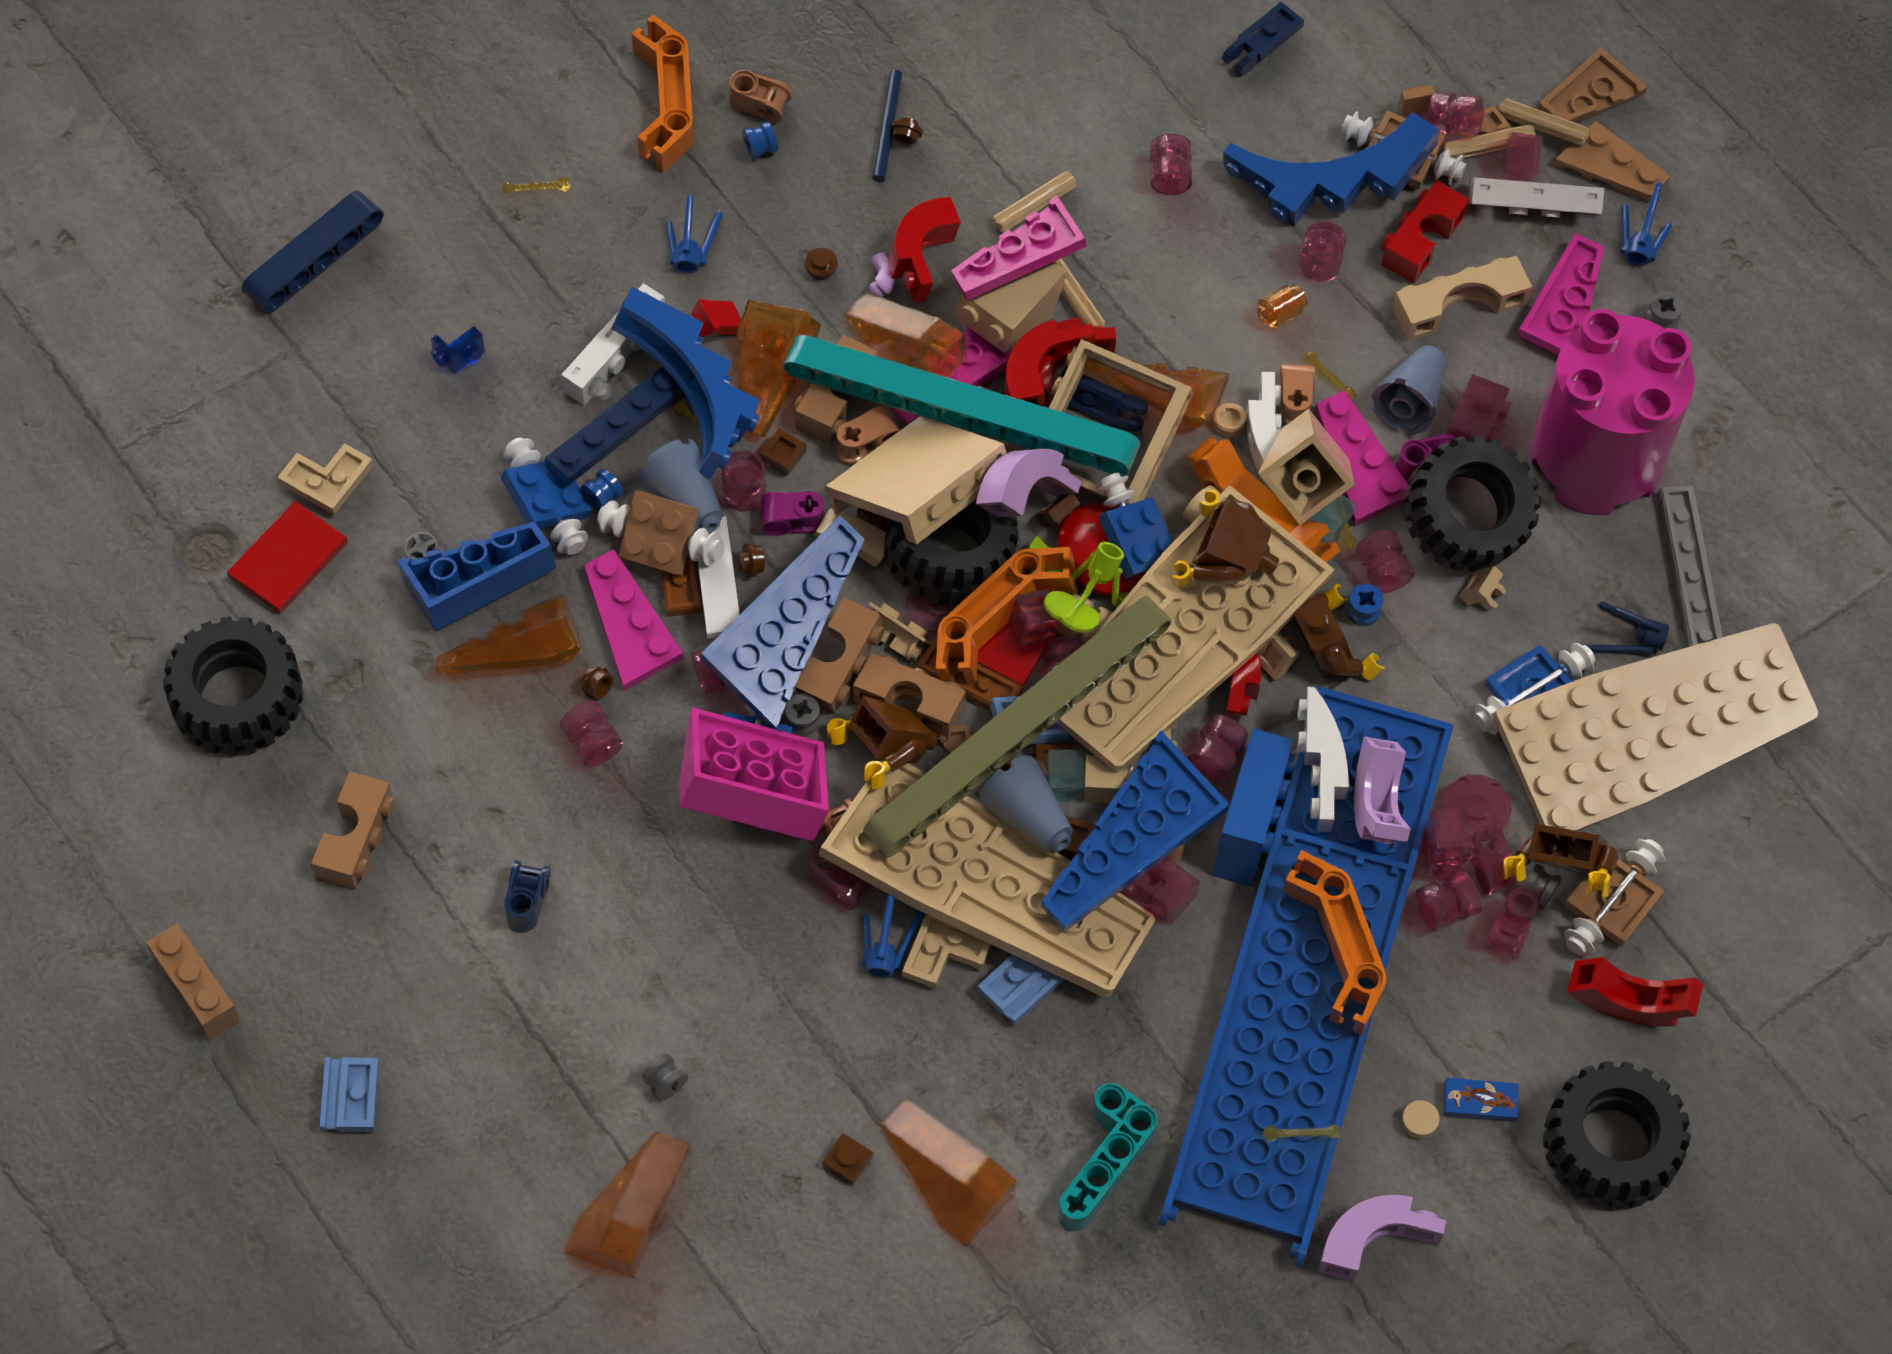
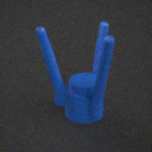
(1640, 247)
(687, 255)
(882, 959)

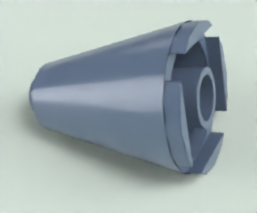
(1411, 391)
(676, 476)
(1027, 804)

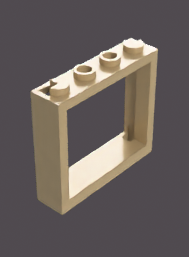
(1181, 397)

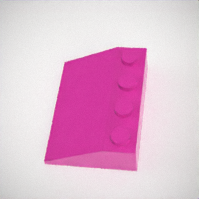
(753, 775)

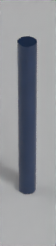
(886, 132)

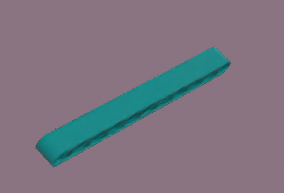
(961, 405)

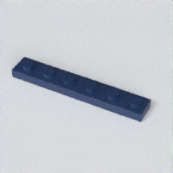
(614, 426)

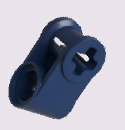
(526, 889)

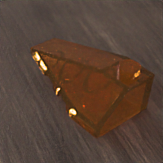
(908, 335)
(765, 342)
(1206, 385)
(538, 639)
(952, 1174)
(625, 1214)

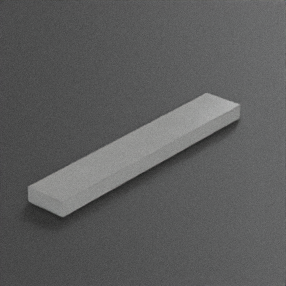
(1690, 564)

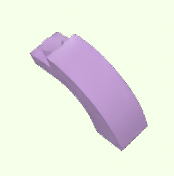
(1013, 475)
(1377, 792)
(1370, 1221)

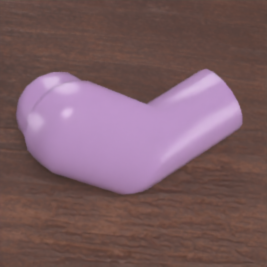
(884, 282)

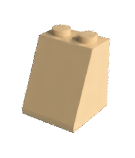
(1014, 307)
(1306, 467)

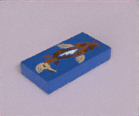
(1481, 1099)

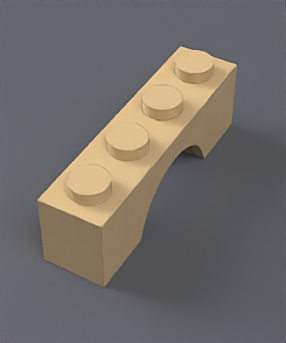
(1497, 284)

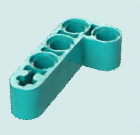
(1102, 1162)

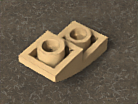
(873, 545)

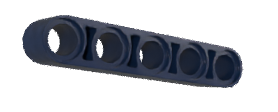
(312, 251)

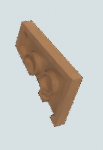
(1593, 89)
(1614, 162)

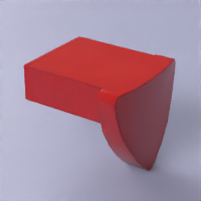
(717, 317)

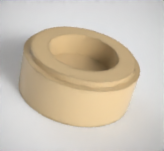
(1229, 420)
(1420, 1119)

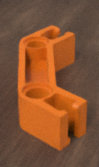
(671, 61)
(1221, 467)
(991, 605)
(1346, 933)

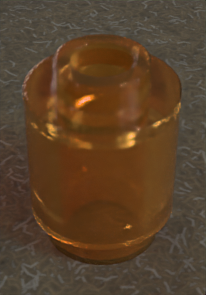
(1281, 305)

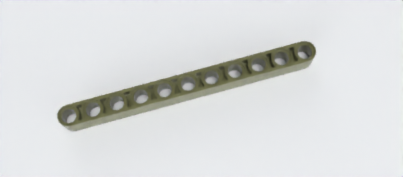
(1016, 726)

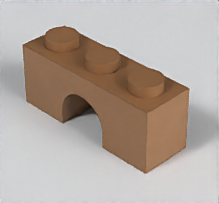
(820, 410)
(831, 681)
(888, 681)
(345, 858)
(193, 981)

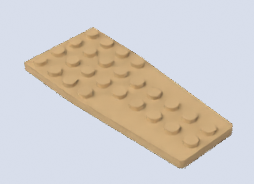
(1209, 639)
(1652, 725)
(990, 885)

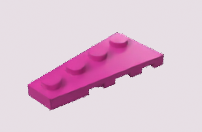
(1034, 244)
(1565, 296)
(982, 365)
(1376, 477)
(633, 628)

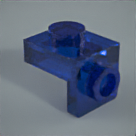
(461, 352)

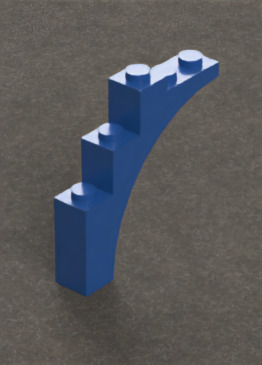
(1336, 182)
(675, 343)

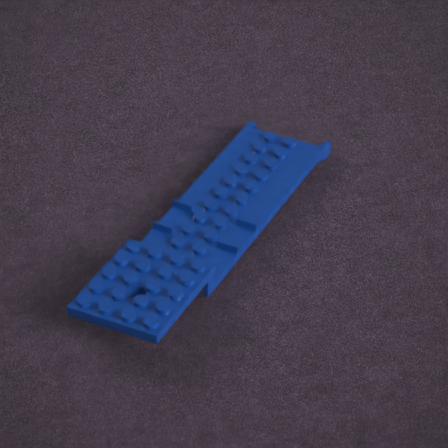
(1274, 1043)

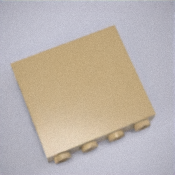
(918, 476)

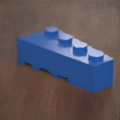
(478, 572)
(1254, 807)

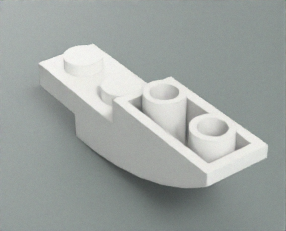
(1262, 422)
(1326, 753)

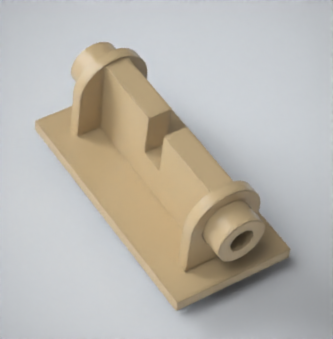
(907, 639)

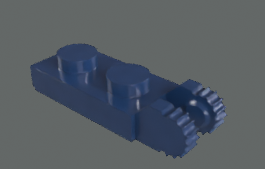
(1263, 37)
(1106, 403)

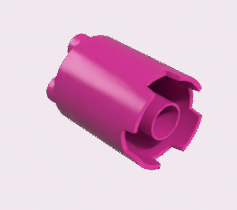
(1612, 411)

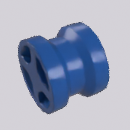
(760, 140)
(601, 489)
(1365, 613)

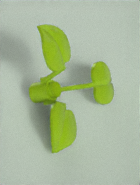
(1102, 567)

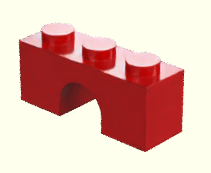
(1435, 211)

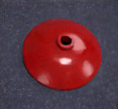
(1083, 534)

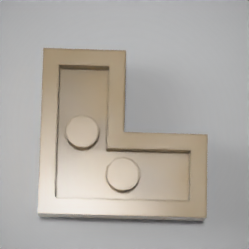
(329, 485)
(935, 945)

